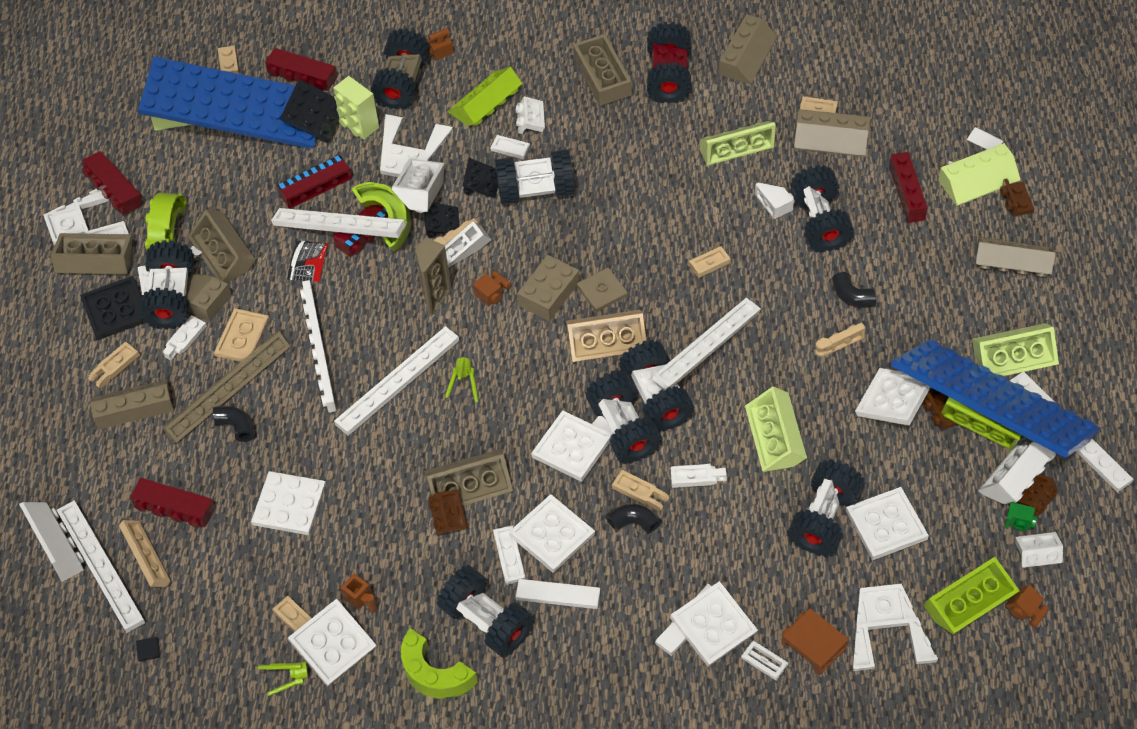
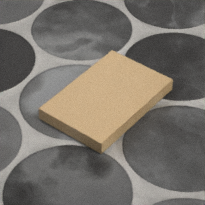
(241, 334)

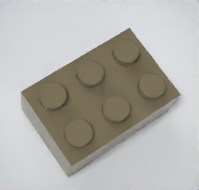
(548, 287)

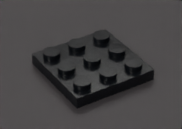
(311, 111)
(113, 307)

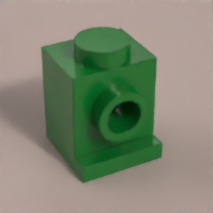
(1020, 517)

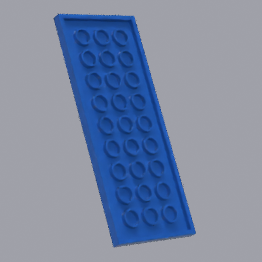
(220, 101)
(997, 397)

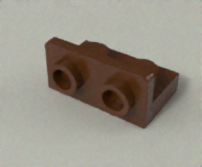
(1016, 198)
(935, 404)
(1039, 494)
(447, 512)

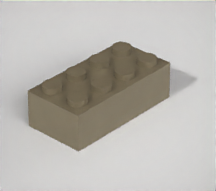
(602, 70)

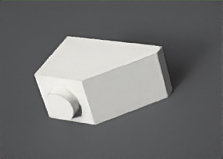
(774, 199)

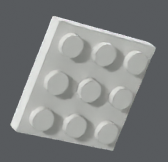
(892, 397)
(571, 446)
(288, 503)
(886, 523)
(551, 533)
(713, 624)
(332, 642)

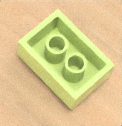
(356, 107)

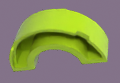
(381, 194)
(162, 217)
(429, 680)

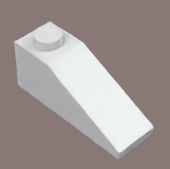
(466, 243)

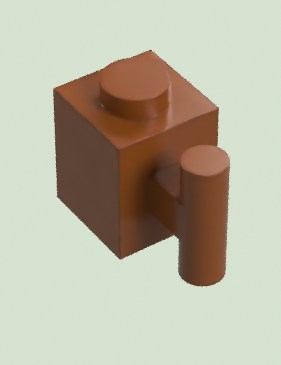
(440, 44)
(490, 289)
(358, 593)
(1026, 604)

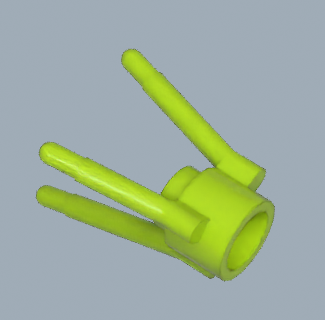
(462, 370)
(297, 671)

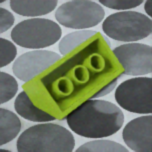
(486, 96)
(980, 424)
(971, 596)

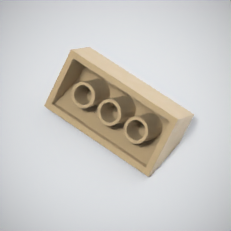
(605, 334)

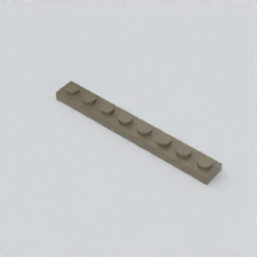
(226, 387)

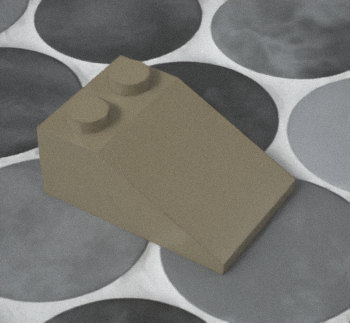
(206, 295)

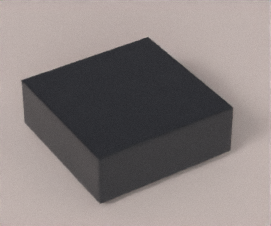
(147, 649)

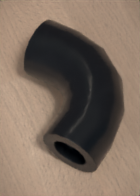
(850, 294)
(237, 418)
(636, 514)

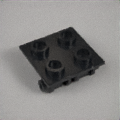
(480, 178)
(441, 219)

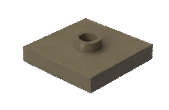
(602, 289)

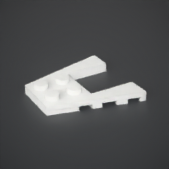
(396, 156)
(70, 218)
(886, 608)

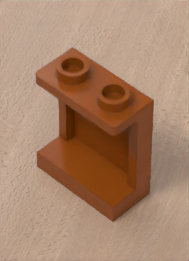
(815, 640)

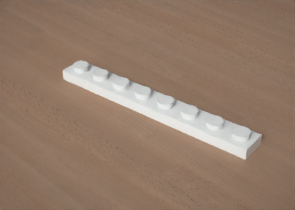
(338, 222)
(706, 344)
(318, 352)
(396, 381)
(1090, 451)
(100, 567)

